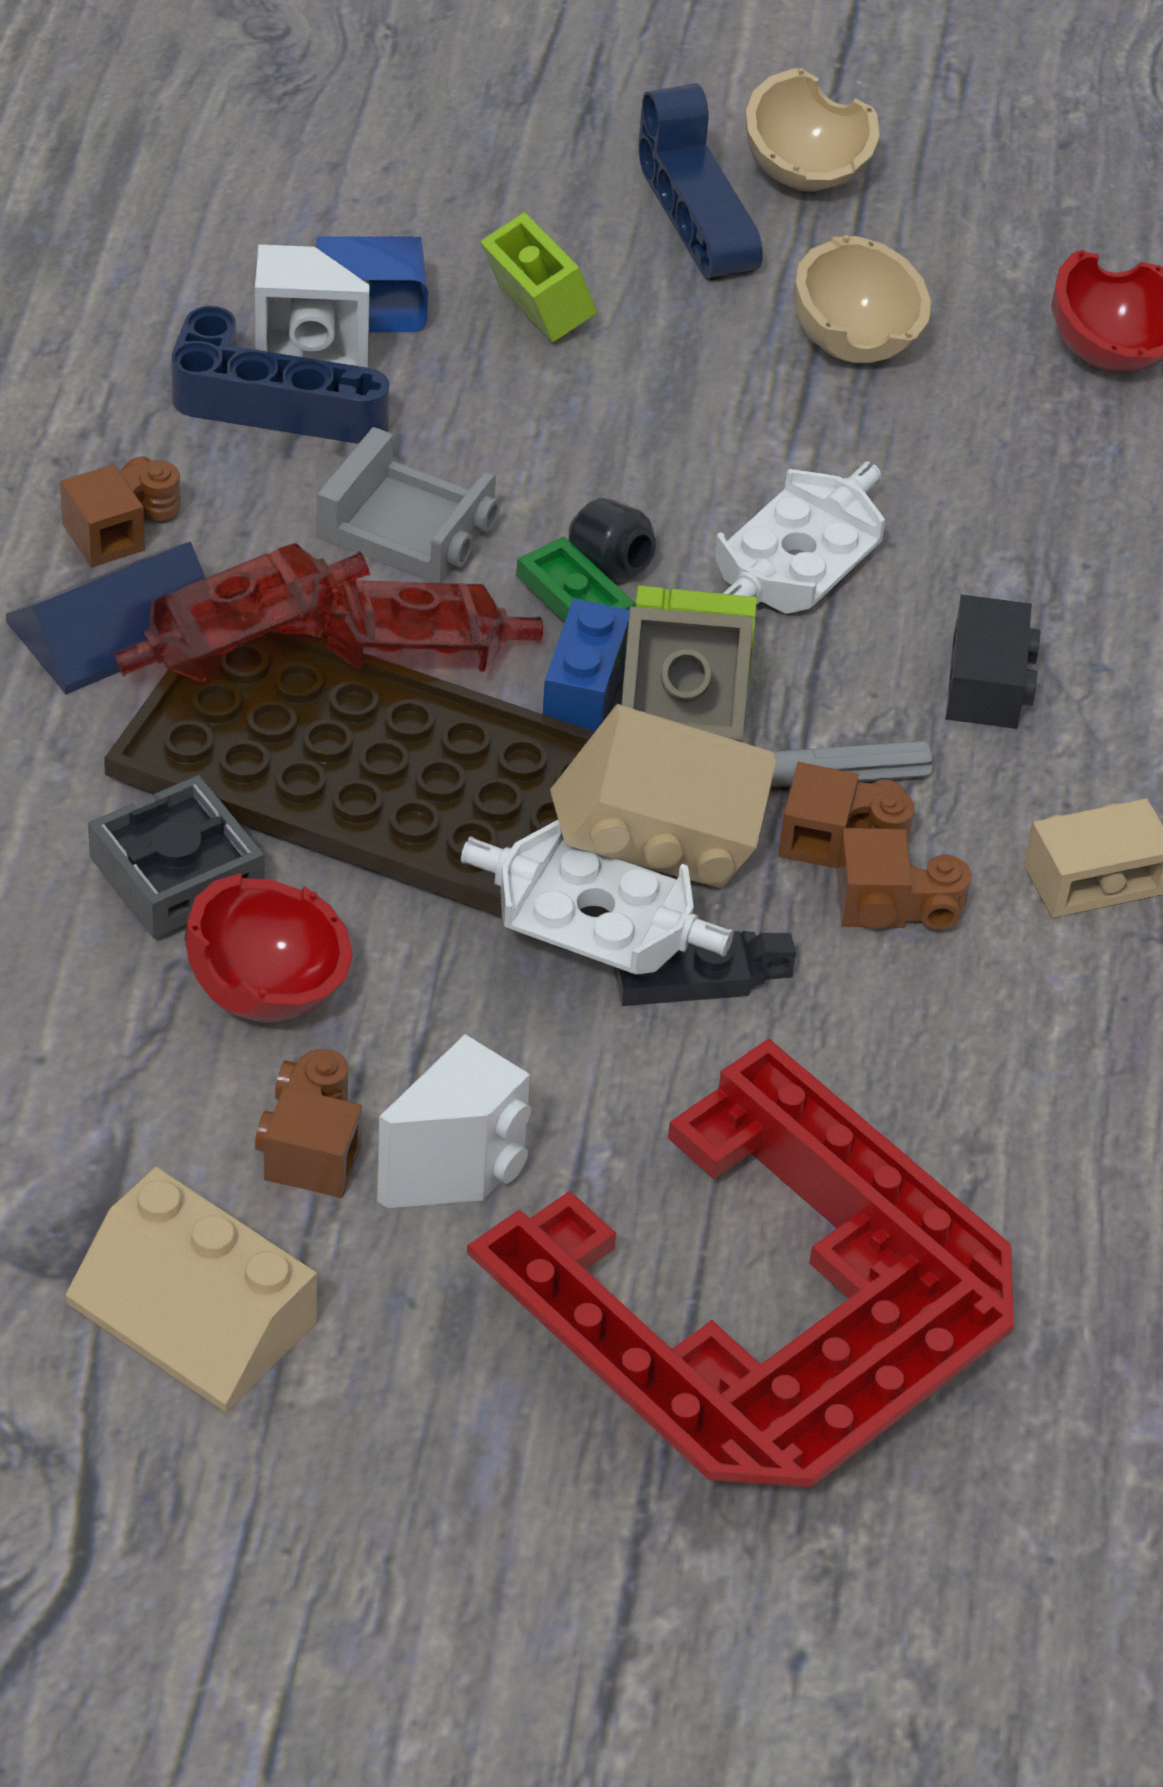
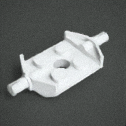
(813, 514)
(551, 882)

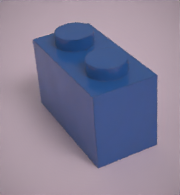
(587, 664)

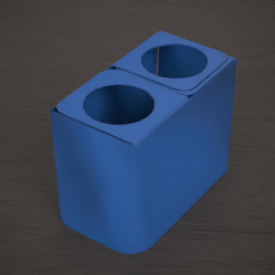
(394, 277)

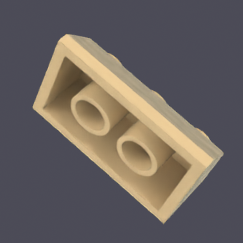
(665, 796)
(194, 1289)

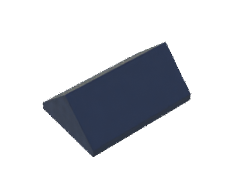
(84, 624)

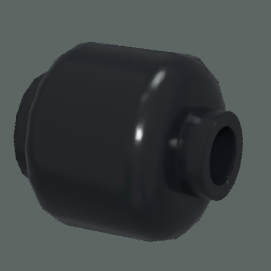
(614, 538)

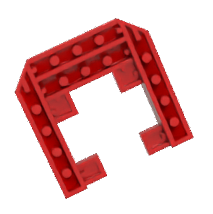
(914, 1261)

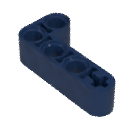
(692, 183)
(269, 388)

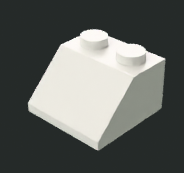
(310, 306)
(454, 1130)

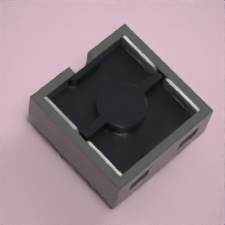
(171, 852)

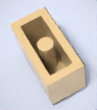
(1096, 857)

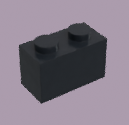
(991, 661)

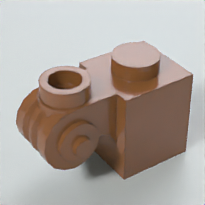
(108, 507)
(831, 799)
(886, 890)
(314, 1128)

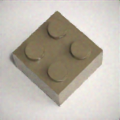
(689, 668)

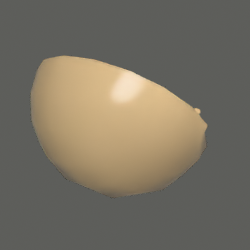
(806, 136)
(860, 299)

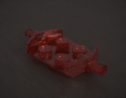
(418, 617)
(213, 621)

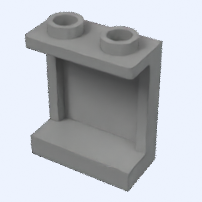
(403, 512)

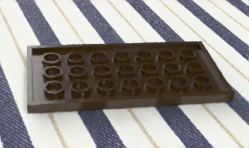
(354, 758)

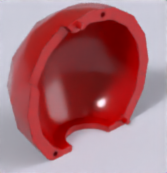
(1109, 315)
(266, 948)

